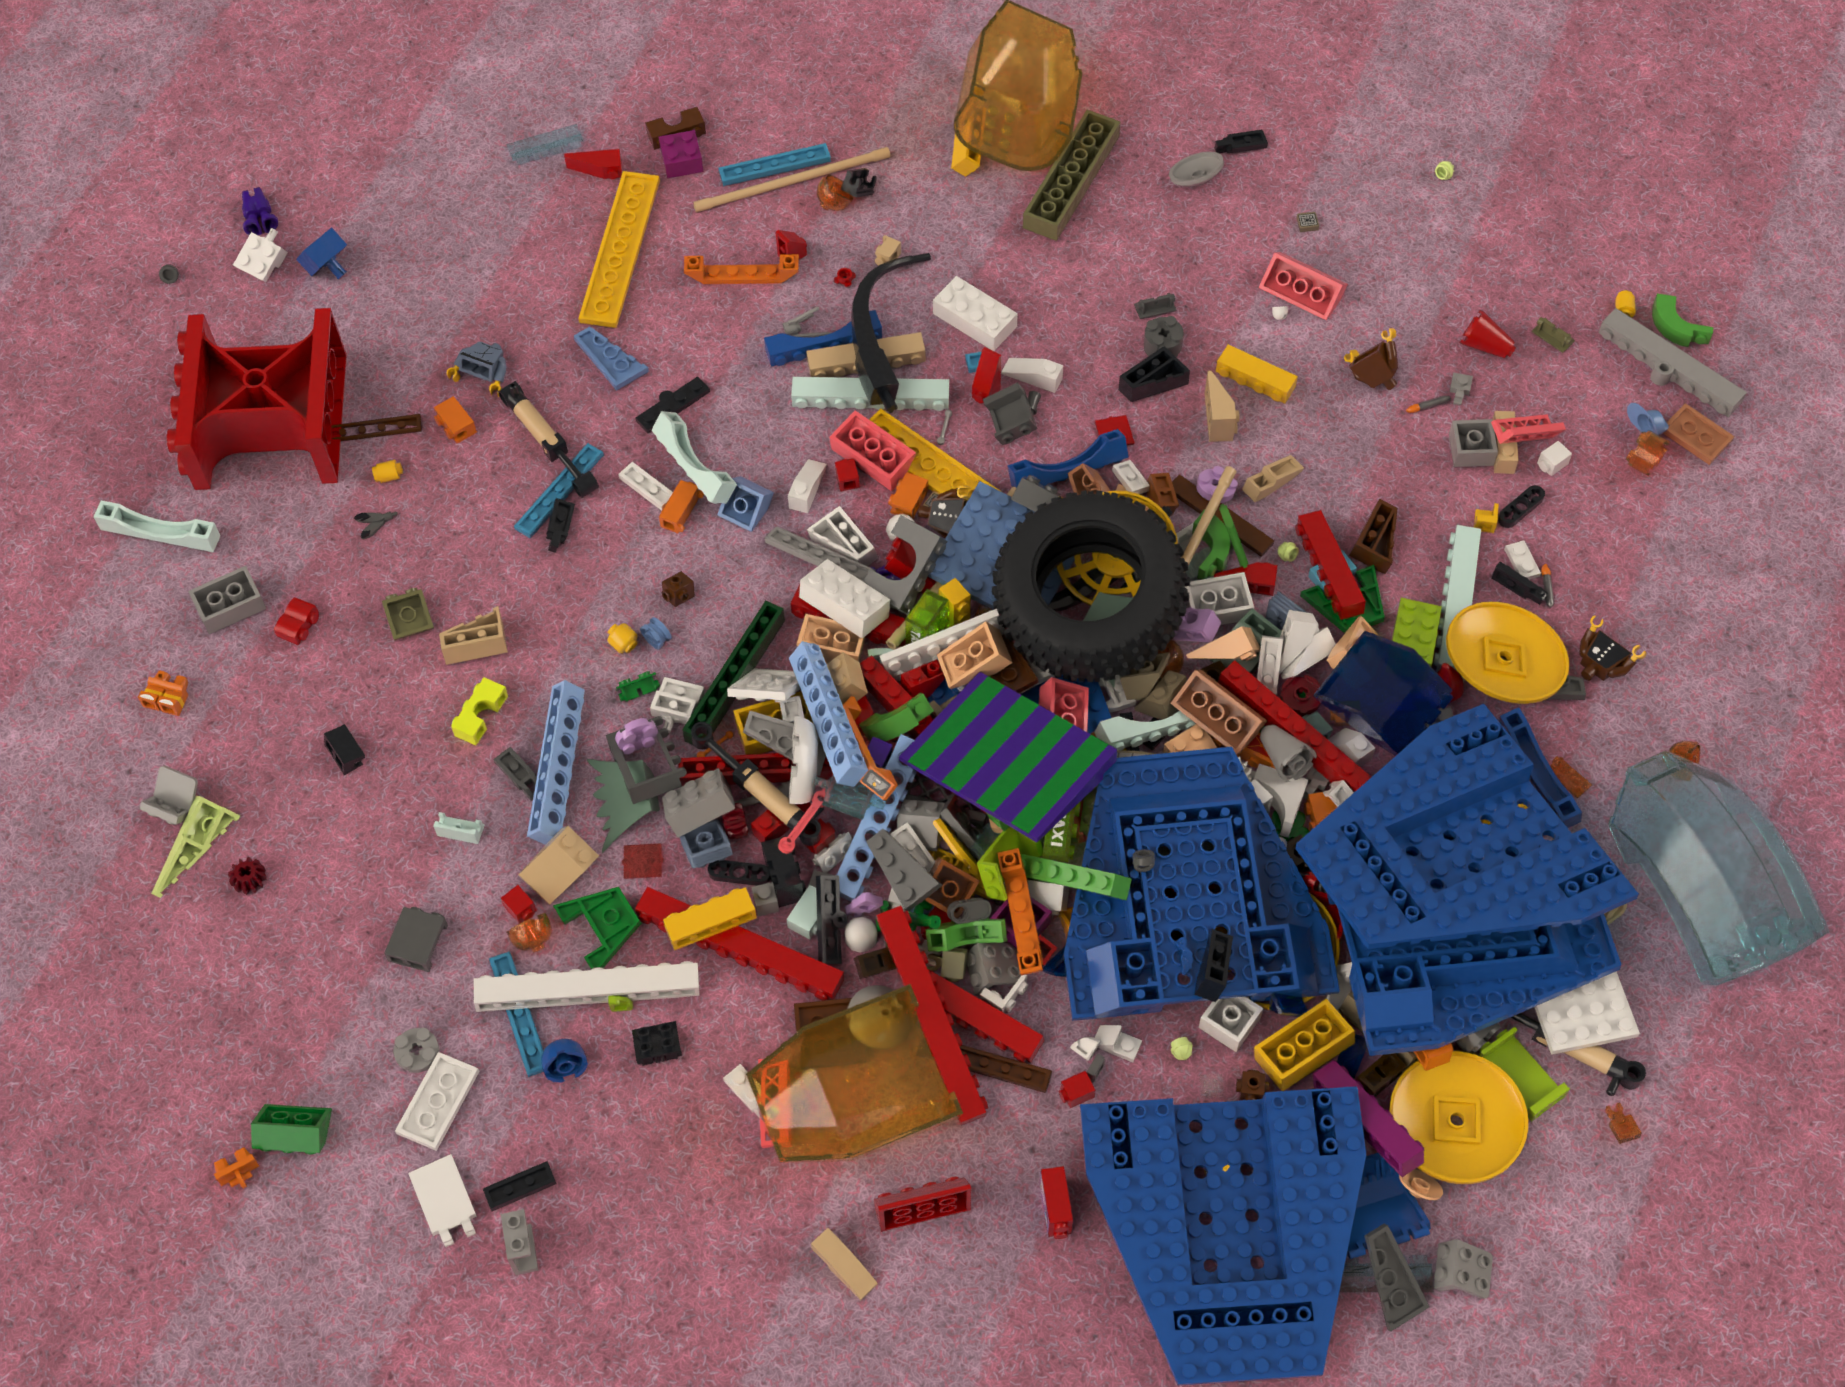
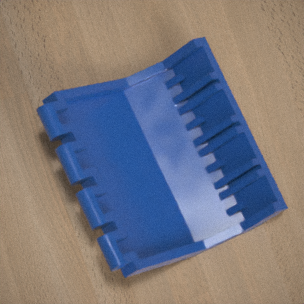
(1385, 1201)

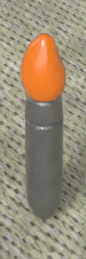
(1428, 404)
(1546, 573)

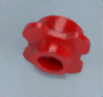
(845, 272)

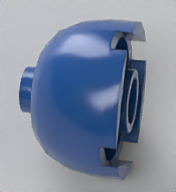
(563, 1059)

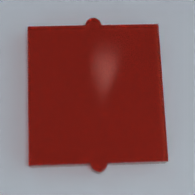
(642, 861)

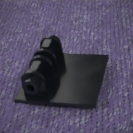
(656, 1042)

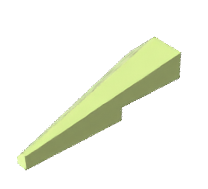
(199, 829)

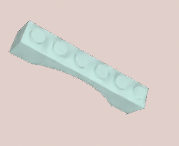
(673, 435)
(191, 534)
(1125, 733)

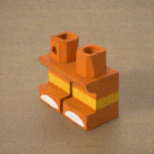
(165, 695)

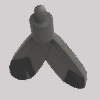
(376, 521)

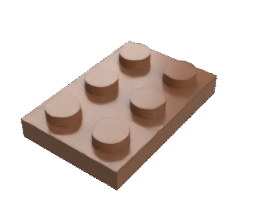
(1698, 434)

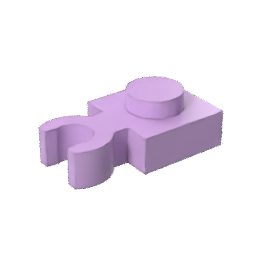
(864, 903)

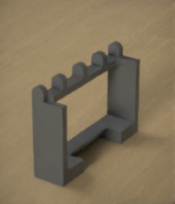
(653, 786)

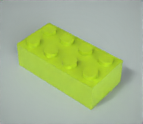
(1417, 627)

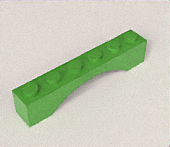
(1076, 877)

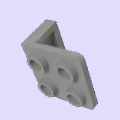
(172, 796)
(992, 965)
(1463, 1268)

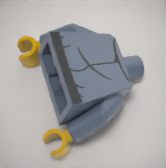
(481, 361)

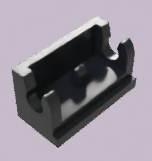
(857, 184)
(344, 749)

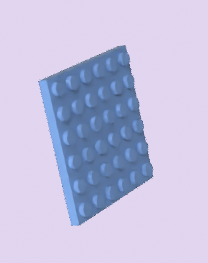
(976, 544)

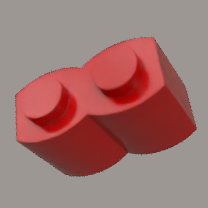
(296, 621)

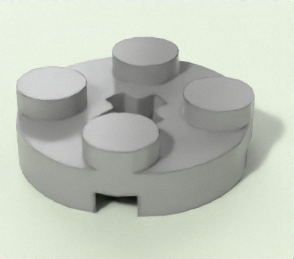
(415, 1037)

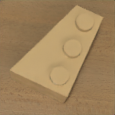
(475, 639)

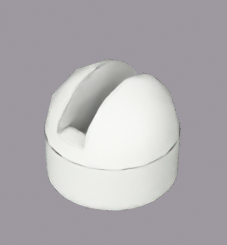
(1280, 312)

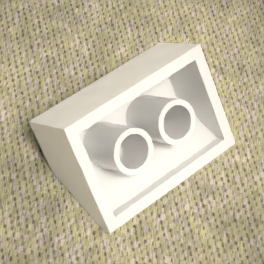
(1224, 595)

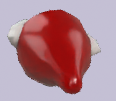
(1453, 679)

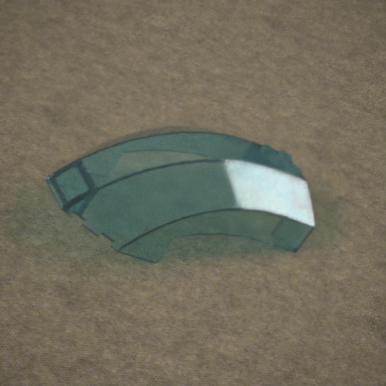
(1715, 867)

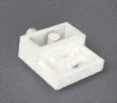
(260, 256)
(676, 701)

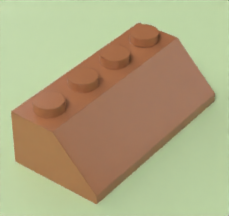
(1218, 711)

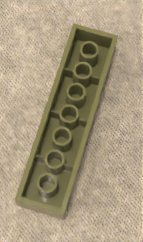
(1071, 175)

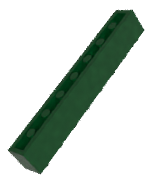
(740, 662)

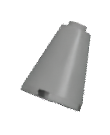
(1288, 754)

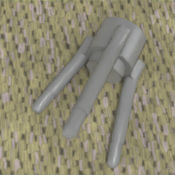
(792, 326)

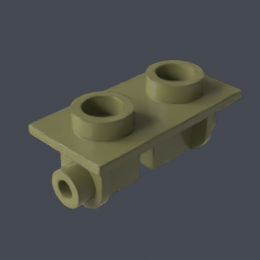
(1552, 335)

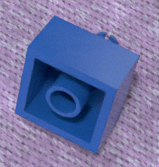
(323, 254)

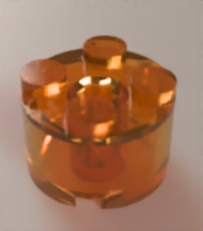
(1648, 452)

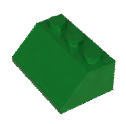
(290, 1128)

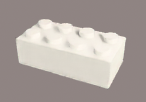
(975, 313)
(844, 598)

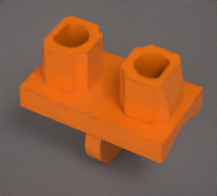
(236, 1172)

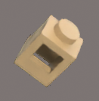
(888, 250)

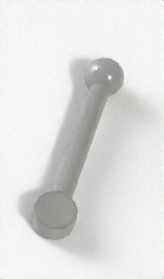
(948, 413)

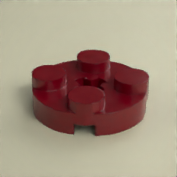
(1300, 684)

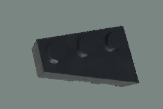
(783, 873)

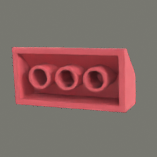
(1302, 285)
(872, 449)
(1066, 701)

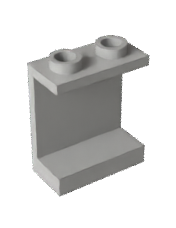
(519, 1242)

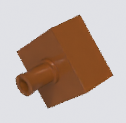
(956, 886)

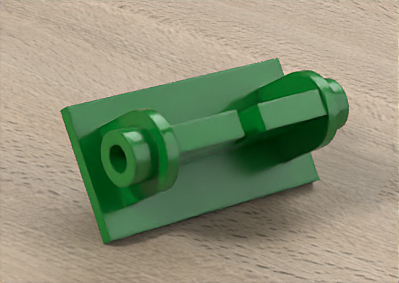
(629, 688)

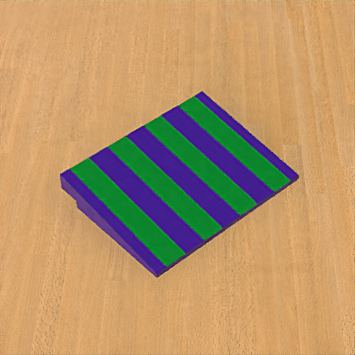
(1010, 756)

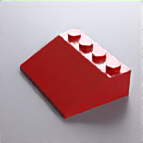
(923, 1203)

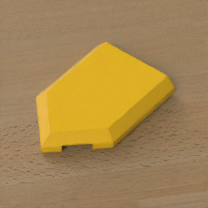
(958, 848)

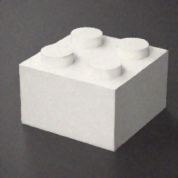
(1231, 1020)

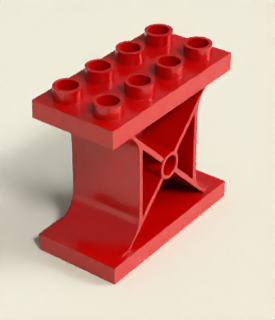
(257, 399)

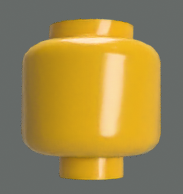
(622, 638)

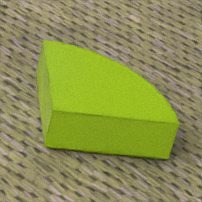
(619, 1003)

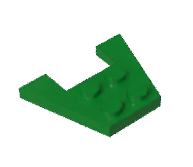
(1373, 607)
(609, 917)

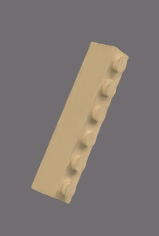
(841, 359)

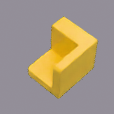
(1486, 519)

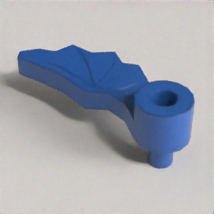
(1186, 957)

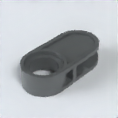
(974, 910)

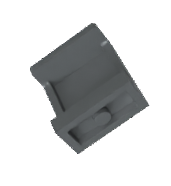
(1010, 413)
(415, 938)

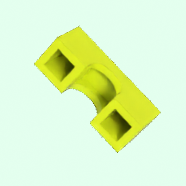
(485, 696)

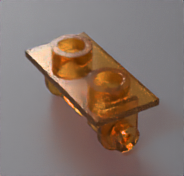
(1569, 777)

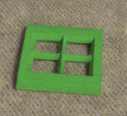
(1233, 535)

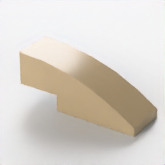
(1272, 478)
(843, 1263)

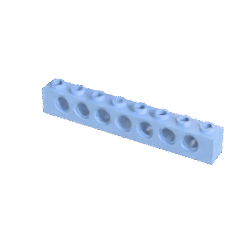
(828, 714)
(556, 761)
(850, 889)

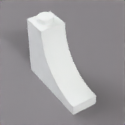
(1286, 795)

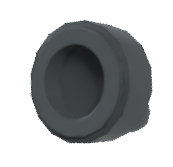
(168, 273)
(1143, 858)

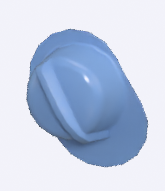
(1646, 420)

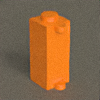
(680, 506)

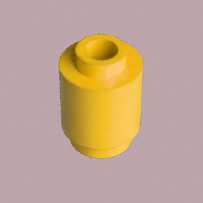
(1626, 303)
(387, 471)

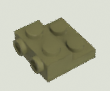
(407, 613)

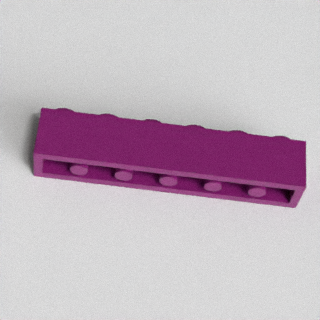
(1379, 1126)

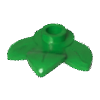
(1297, 828)

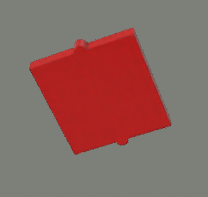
(1113, 423)

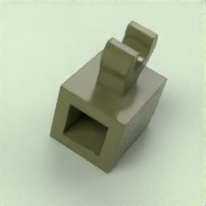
(952, 963)

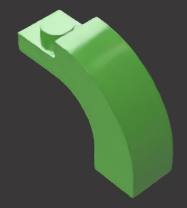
(1674, 327)
(1219, 543)
(898, 721)
(953, 935)

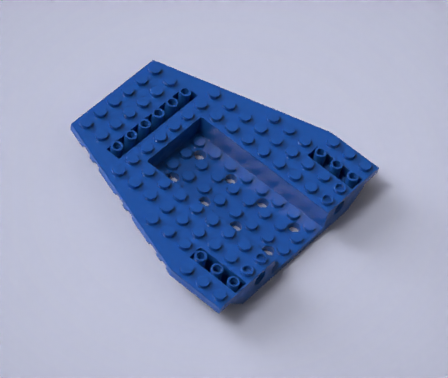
(1444, 787)
(1123, 950)
(1454, 987)
(1303, 1187)

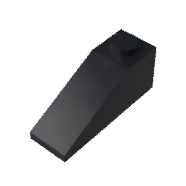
(1214, 966)

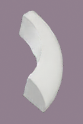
(806, 760)

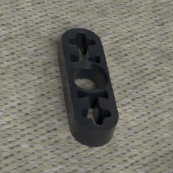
(1523, 499)
(722, 876)

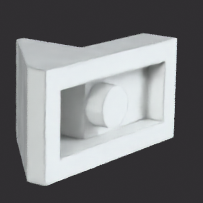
(1118, 1043)

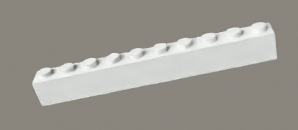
(585, 987)

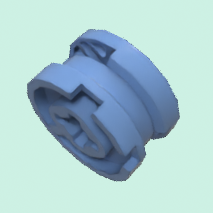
(655, 633)

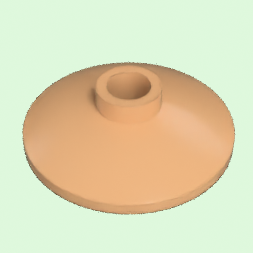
(1422, 1185)

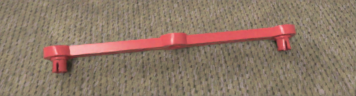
(787, 844)

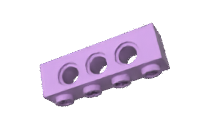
(1198, 626)

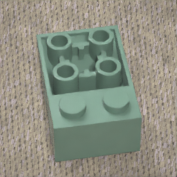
(1260, 627)

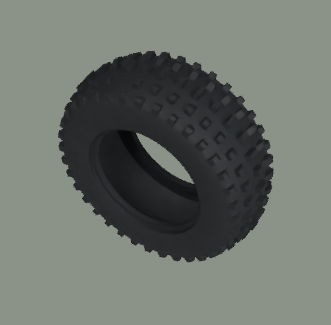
(1085, 526)

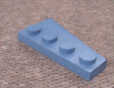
(610, 359)

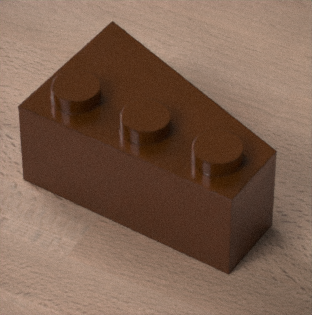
(1376, 538)

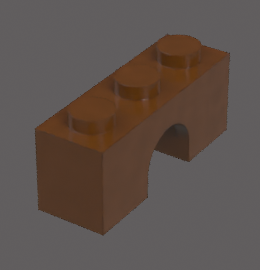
(690, 120)

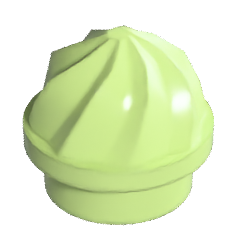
(1444, 170)
(1288, 551)
(1181, 1048)

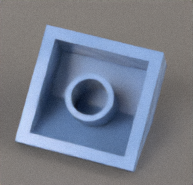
(746, 504)

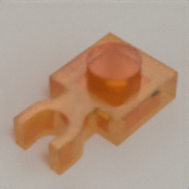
(1622, 1126)

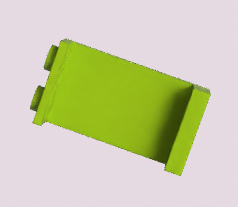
(989, 862)
(1533, 1082)

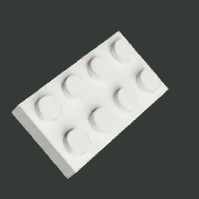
(437, 1101)

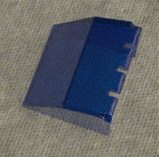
(1384, 692)

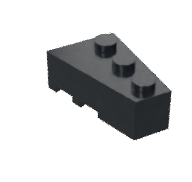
(1154, 376)

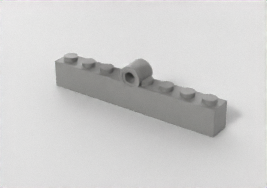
(1671, 363)

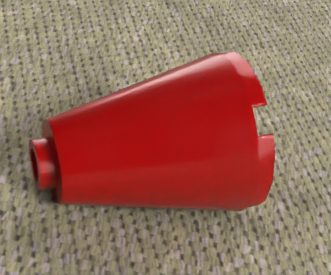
(1488, 337)

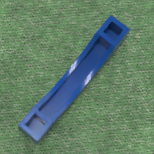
(787, 348)
(1106, 449)
(1542, 774)

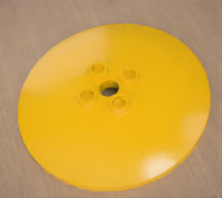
(1534, 652)
(1484, 1100)

